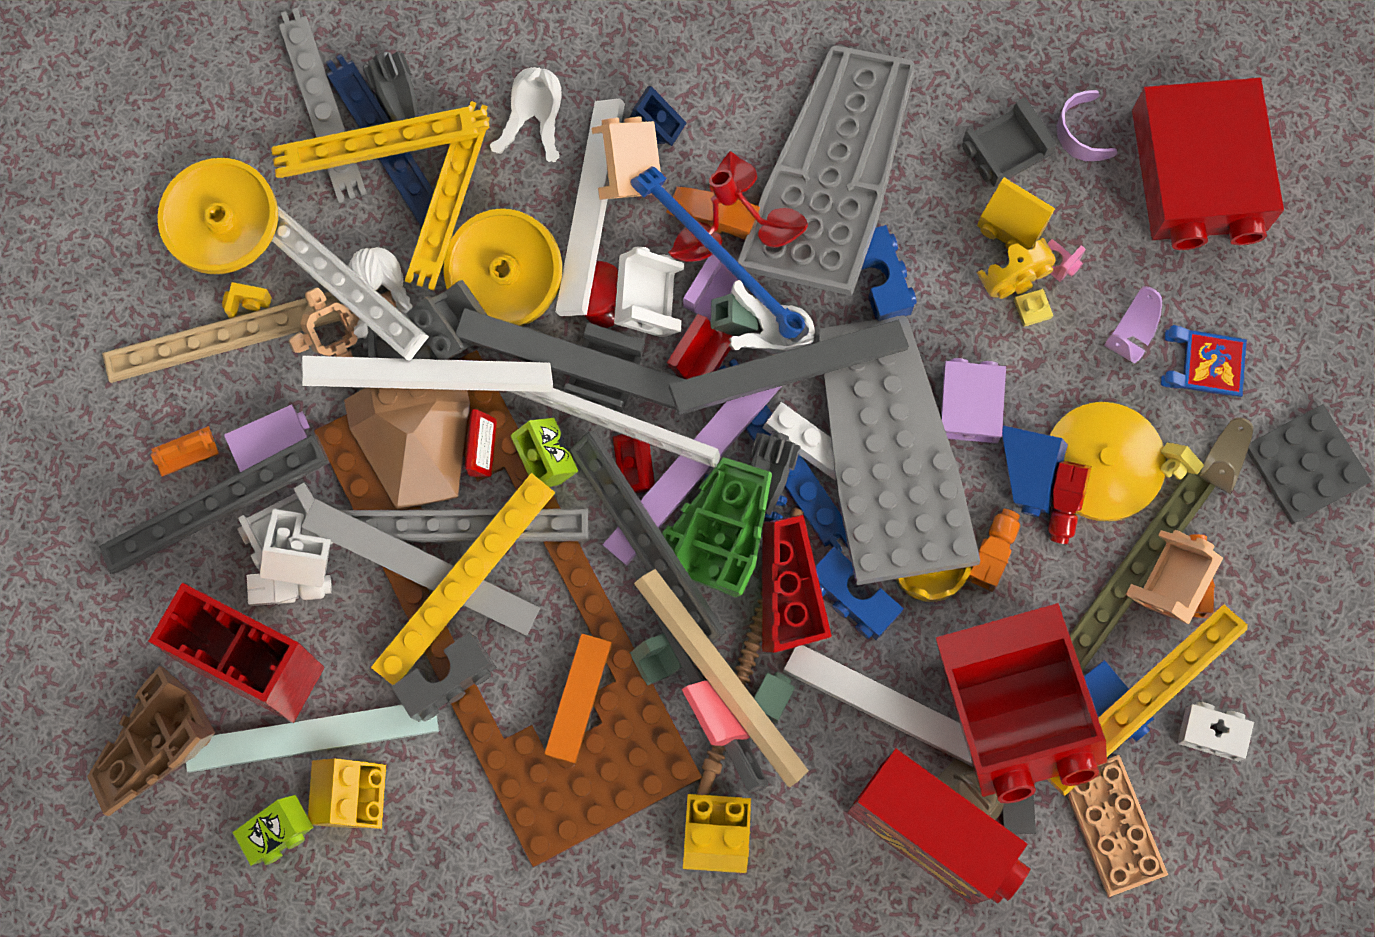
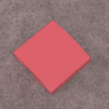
(713, 714)

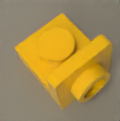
(249, 296)

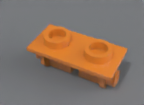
(184, 451)

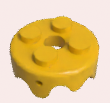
(1018, 275)
(936, 585)

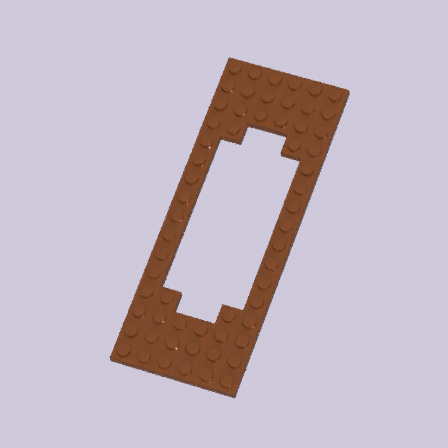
(623, 761)

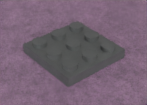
(1307, 464)

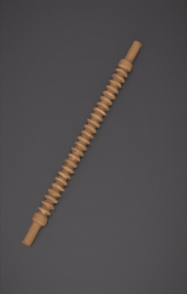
(712, 764)

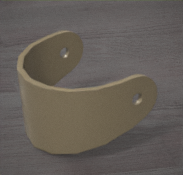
(1228, 455)

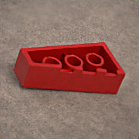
(790, 587)

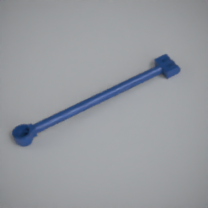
(651, 181)

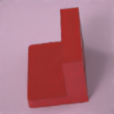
(699, 350)

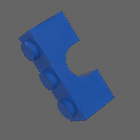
(893, 296)
(871, 614)

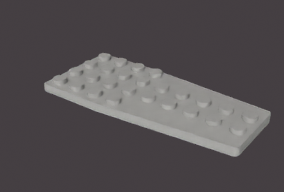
(835, 171)
(895, 467)

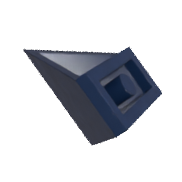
(666, 120)

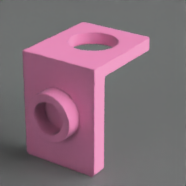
(1070, 263)

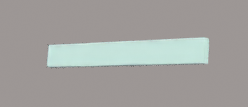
(309, 737)

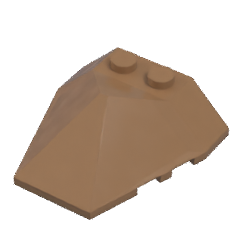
(412, 440)
(154, 741)

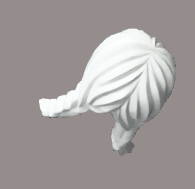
(537, 94)
(380, 267)
(770, 338)

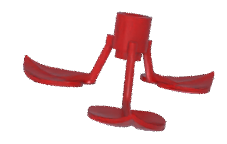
(727, 184)

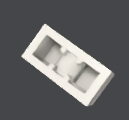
(1197, 734)

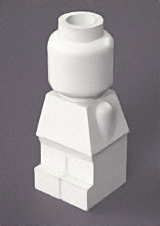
(268, 591)

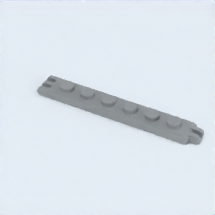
(318, 96)

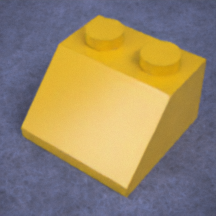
(1014, 216)

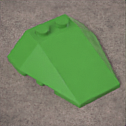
(723, 527)

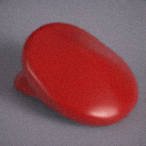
(603, 295)

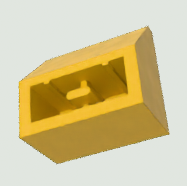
(346, 793)
(717, 833)

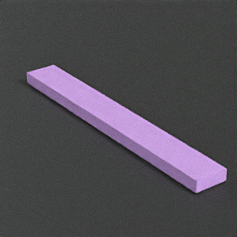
(687, 473)

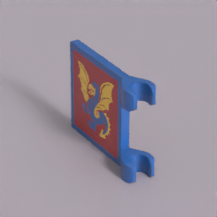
(1210, 364)

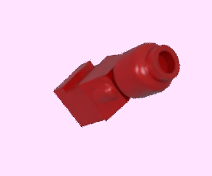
(1068, 499)

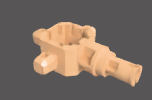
(316, 300)

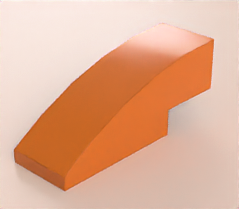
(732, 219)

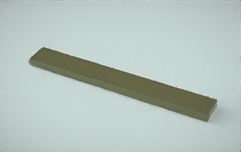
(1137, 567)

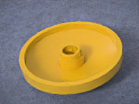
(217, 216)
(506, 264)
(1122, 456)

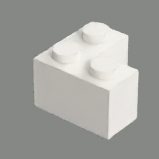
(293, 556)

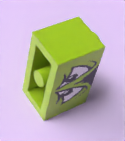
(544, 451)
(273, 830)

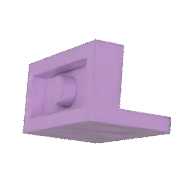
(711, 282)

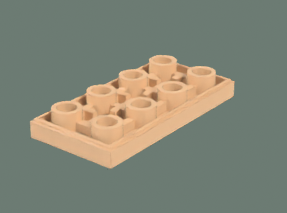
(1116, 829)

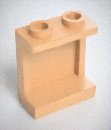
(628, 152)
(1178, 577)

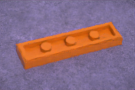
(578, 698)

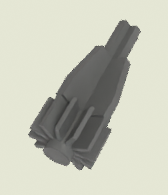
(393, 87)
(776, 456)

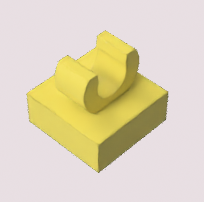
(1033, 307)
(1180, 461)

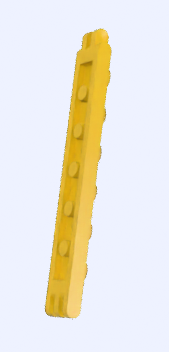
(378, 141)
(445, 209)

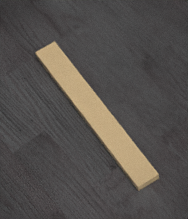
(211, 339)
(721, 677)

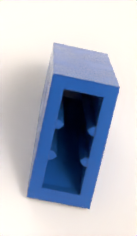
(1032, 468)
(1105, 689)

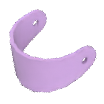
(1070, 143)
(1139, 321)

